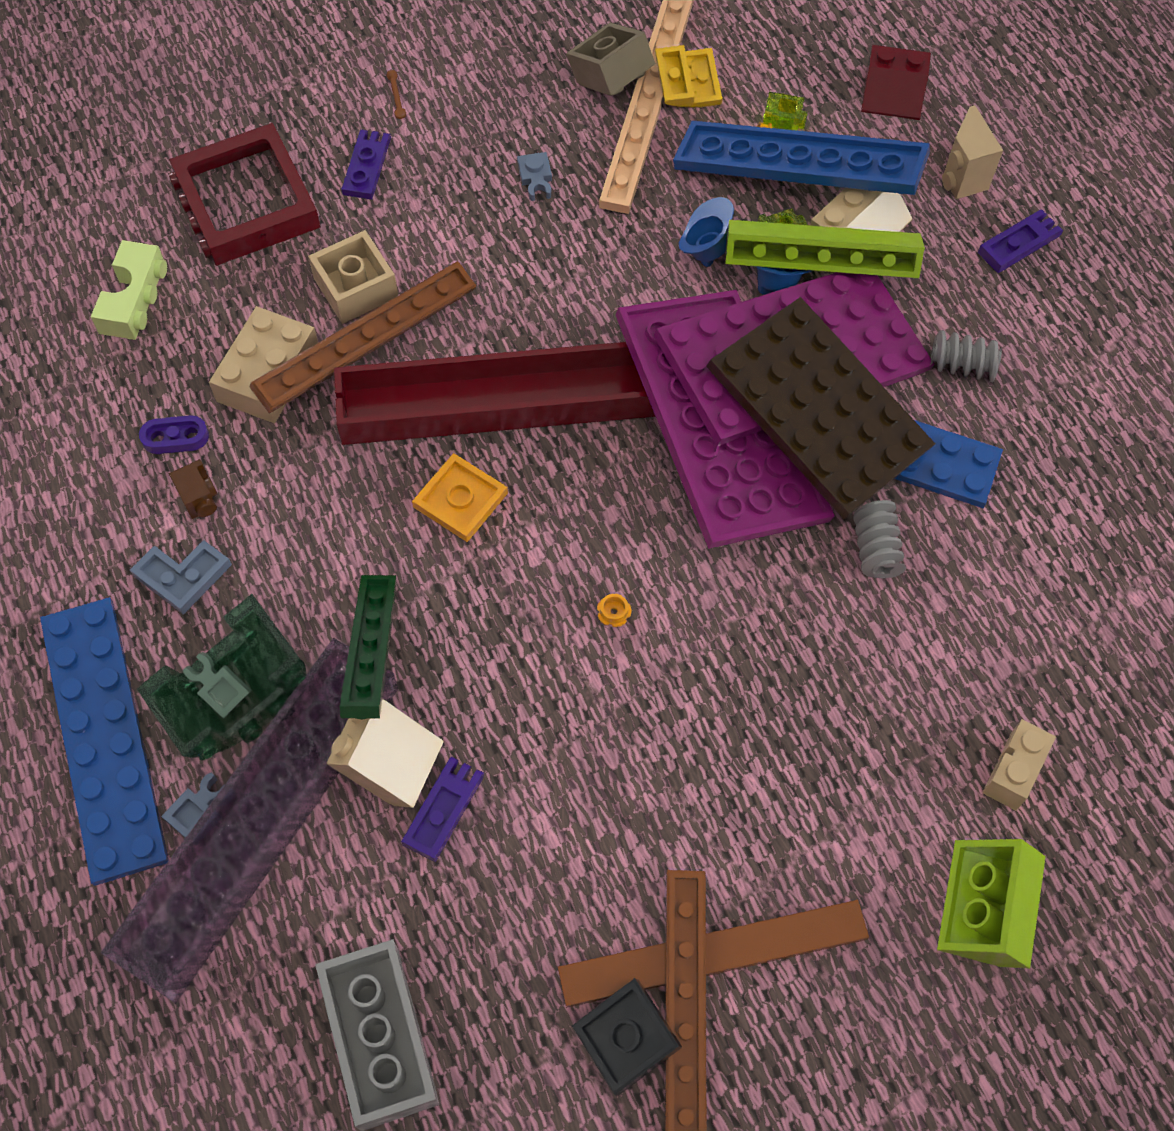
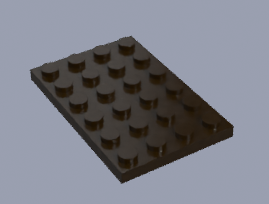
(821, 406)

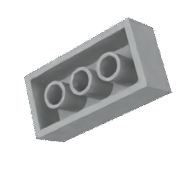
(376, 1035)

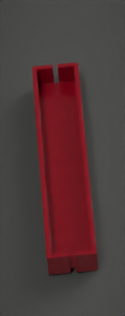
(488, 393)

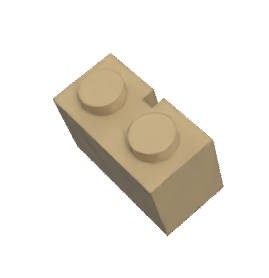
(1019, 765)

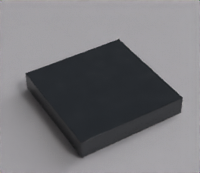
(626, 1036)

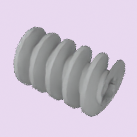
(966, 355)
(878, 539)

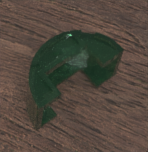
(257, 656)

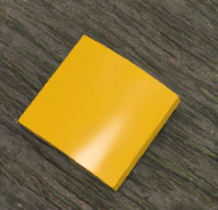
(688, 77)

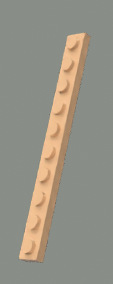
(642, 113)

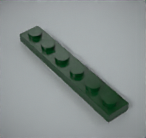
(369, 648)

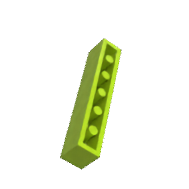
(824, 248)

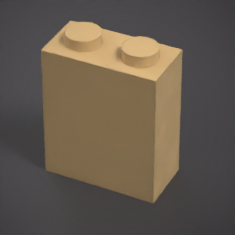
(386, 755)

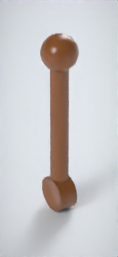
(400, 112)

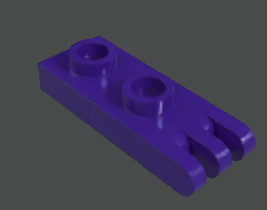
(365, 165)
(1019, 241)
(442, 810)

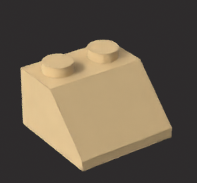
(972, 157)

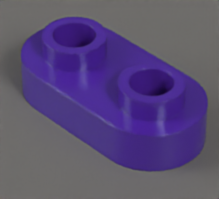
(175, 434)

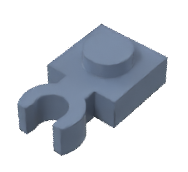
(536, 173)
(190, 807)

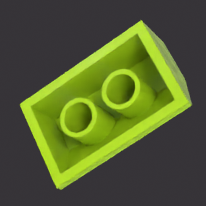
(992, 902)

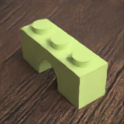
(125, 311)

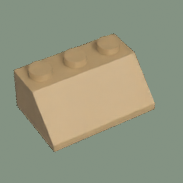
(865, 211)

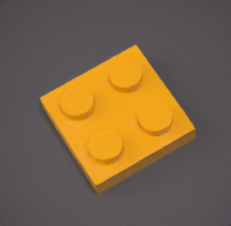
(460, 497)

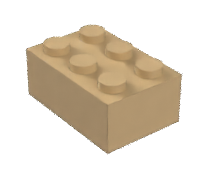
(260, 347)

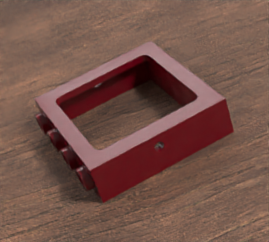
(256, 233)

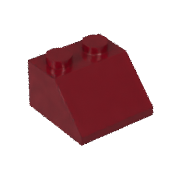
(895, 82)

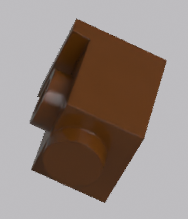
(195, 489)

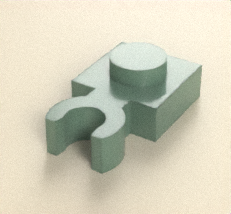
(221, 688)

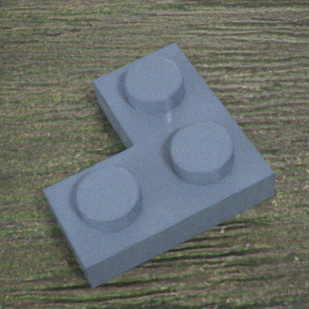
(183, 582)

